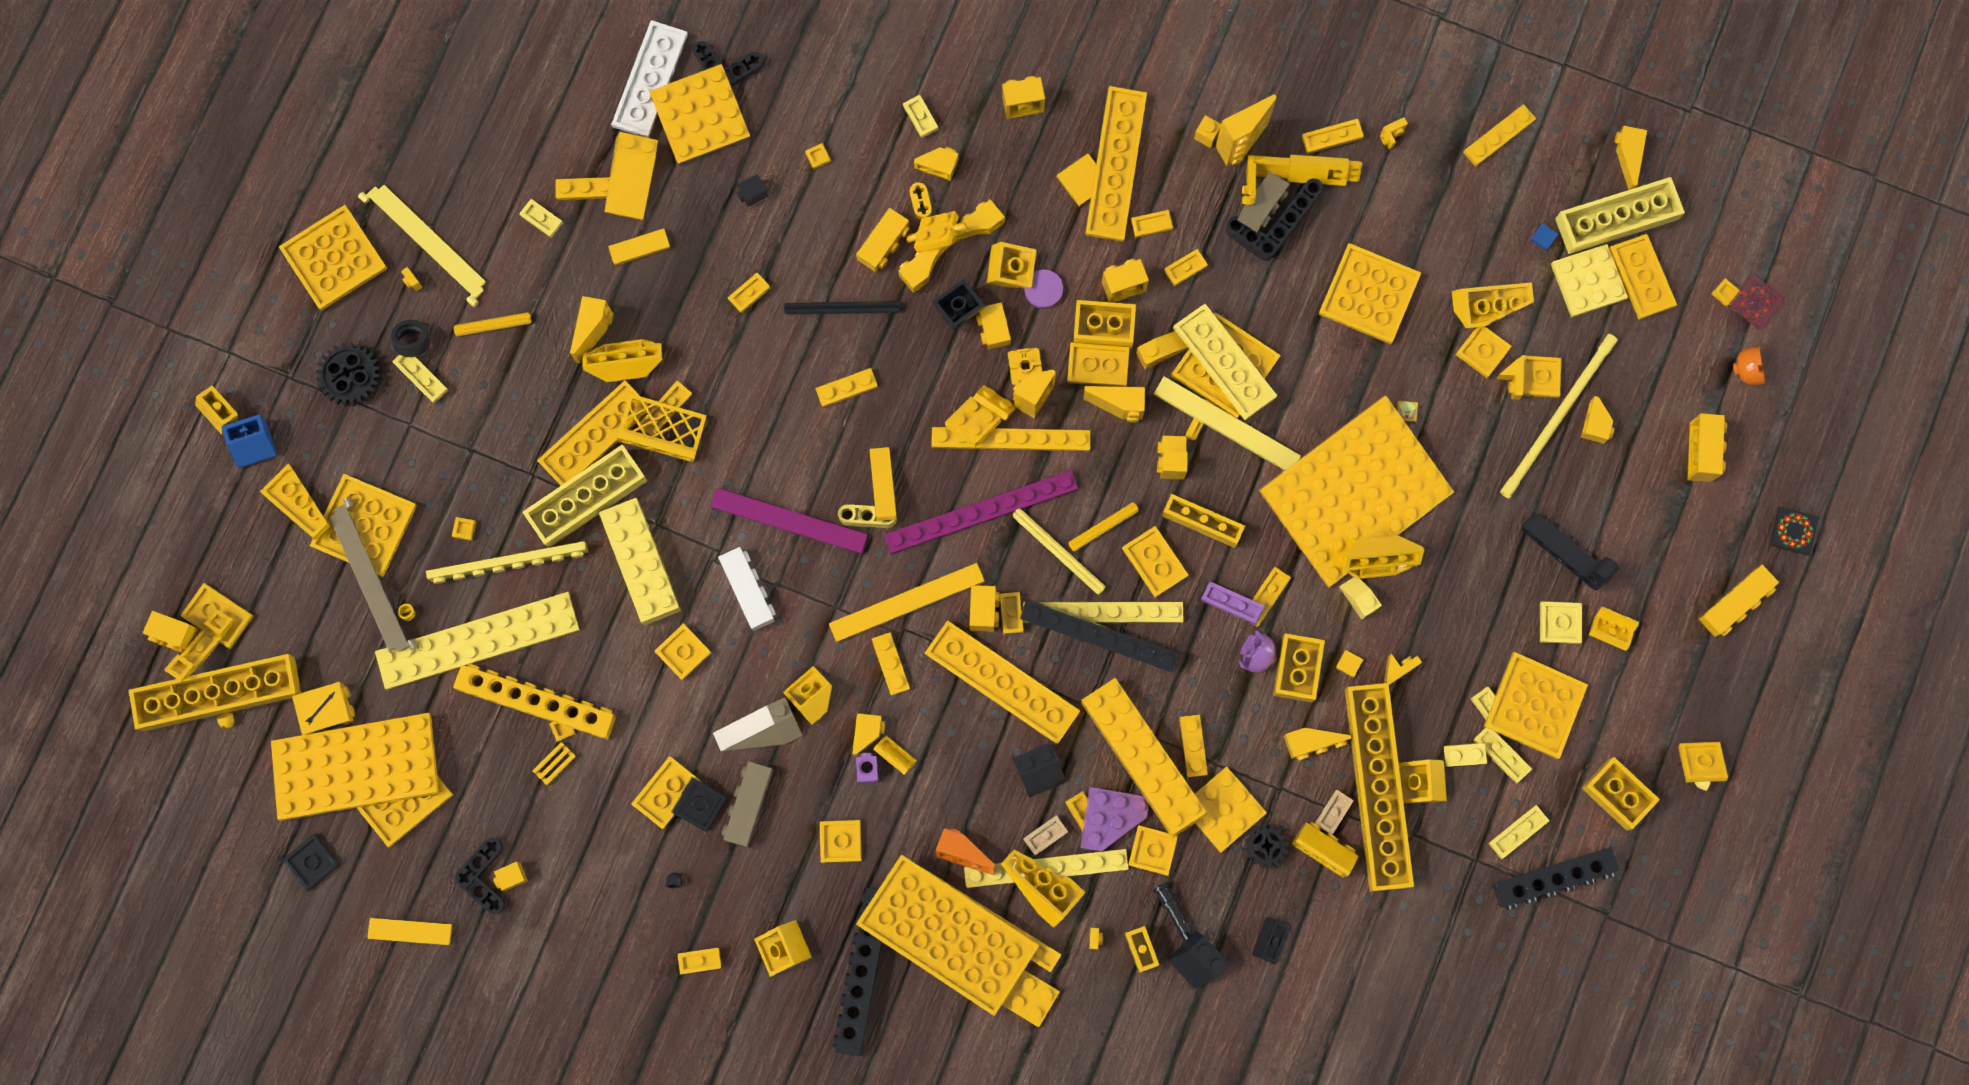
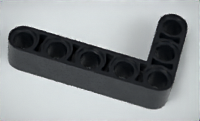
(1281, 225)
(1570, 555)

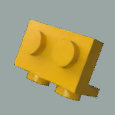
(1613, 628)

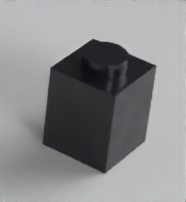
(751, 190)

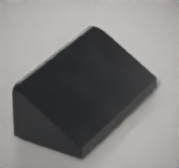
(1270, 940)

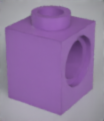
(867, 777)

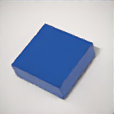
(1544, 237)

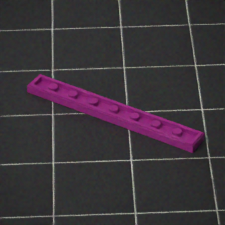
(789, 521)

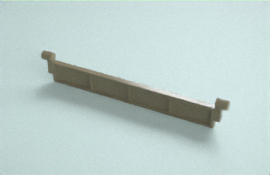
(368, 579)

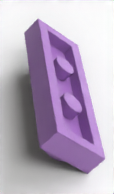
(1233, 603)

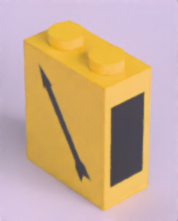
(324, 708)

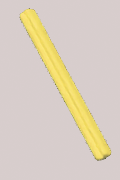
(1059, 551)

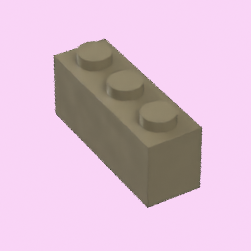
(1266, 202)

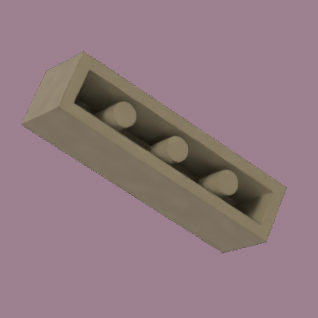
(748, 804)

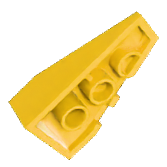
(1487, 304)
(1045, 890)

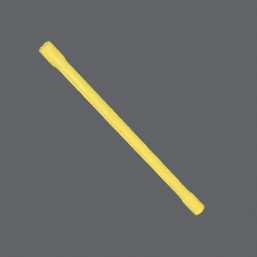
(1514, 481)

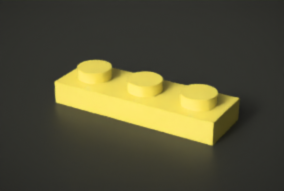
(421, 377)
(1503, 755)
(1518, 832)

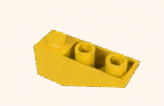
(1309, 740)

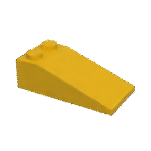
(630, 175)

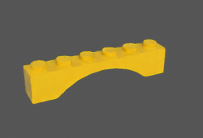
(980, 222)

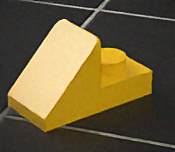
(1515, 373)
(1395, 671)

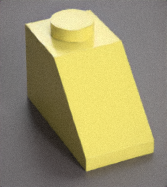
(1360, 597)

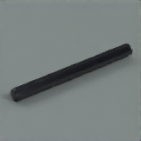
(842, 307)

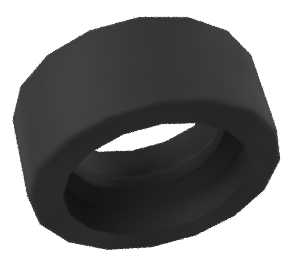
(407, 327)

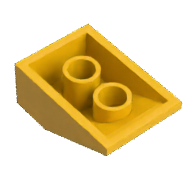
(591, 325)
(1120, 401)

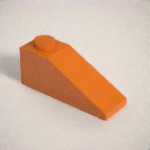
(960, 850)

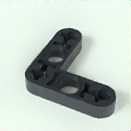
(733, 79)
(475, 881)

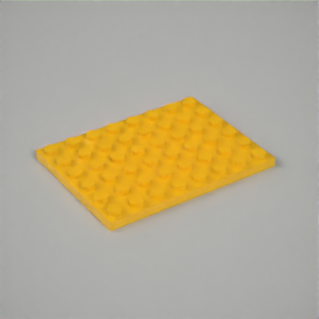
(1356, 486)

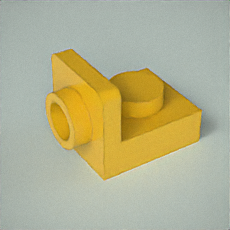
(1394, 129)

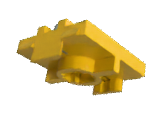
(1016, 360)

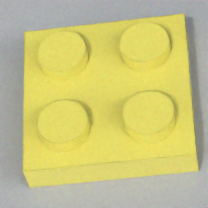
(1560, 622)

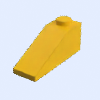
(1630, 151)
(1160, 349)

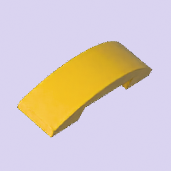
(200, 647)

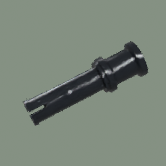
(1169, 903)

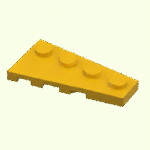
(293, 500)

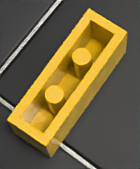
(883, 240)

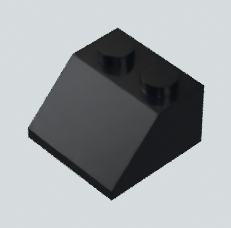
(958, 304)
(1039, 770)
(1198, 960)

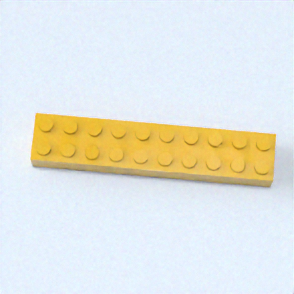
(1379, 787)

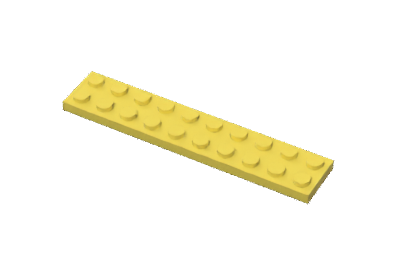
(479, 640)

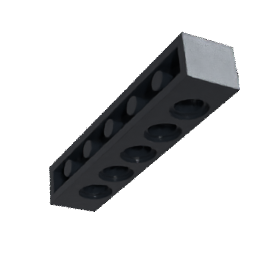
(1604, 858)

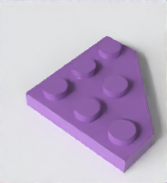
(1110, 816)

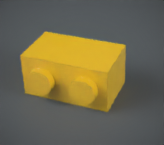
(994, 326)
(216, 408)
(1141, 949)

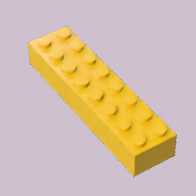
(214, 693)
(1143, 758)

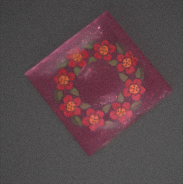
(1755, 302)

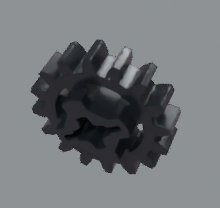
(1280, 844)

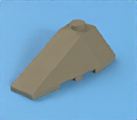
(762, 728)

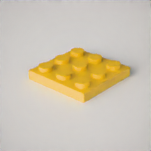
(1228, 808)

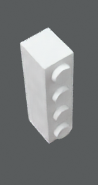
(746, 588)

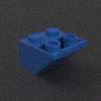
(249, 441)

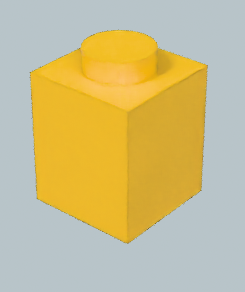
(1207, 131)
(510, 876)

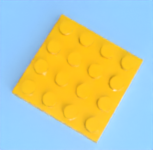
(699, 114)
(333, 257)
(1369, 293)
(1195, 377)
(378, 519)
(1535, 705)
(397, 818)

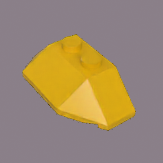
(623, 360)
(1382, 557)

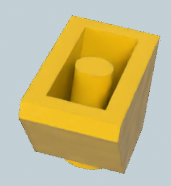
(938, 162)
(1597, 422)
(867, 732)

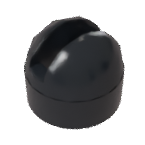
(674, 880)

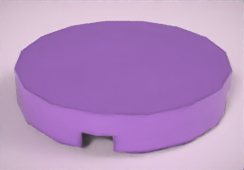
(1045, 289)

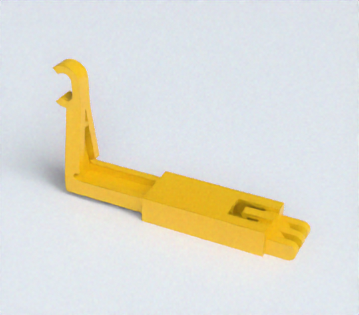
(1299, 170)

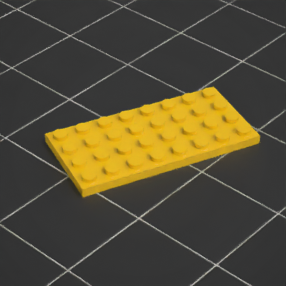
(354, 767)
(947, 935)

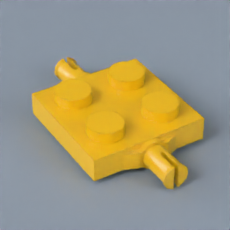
(936, 231)

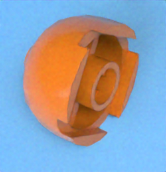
(1750, 366)

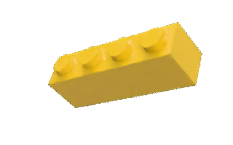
(1203, 521)
(1738, 601)

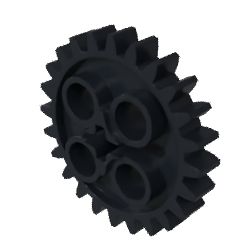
(354, 390)

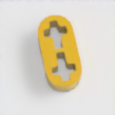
(916, 202)

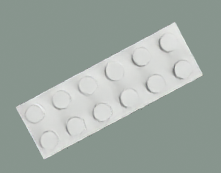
(651, 70)

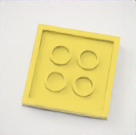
(1589, 280)

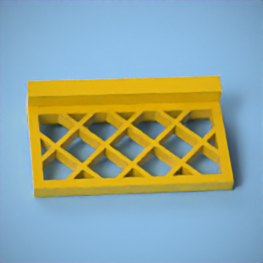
(655, 444)

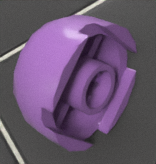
(1258, 653)

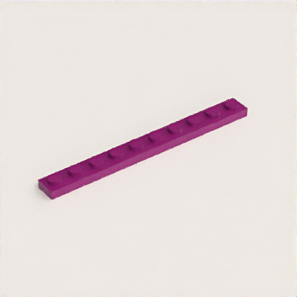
(980, 512)

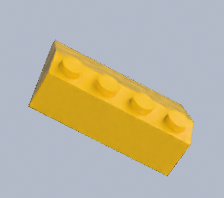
(1242, 130)

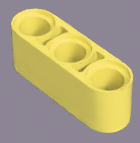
(856, 520)

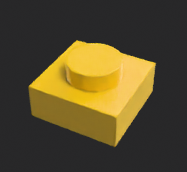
(410, 280)
(1095, 938)

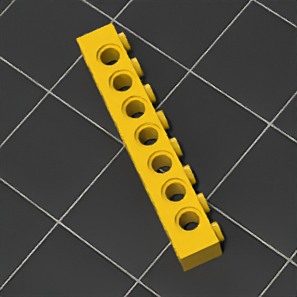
(468, 675)

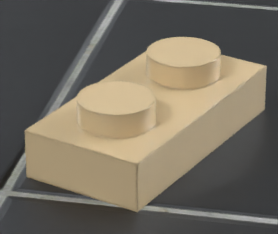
(1334, 812)
(1045, 835)

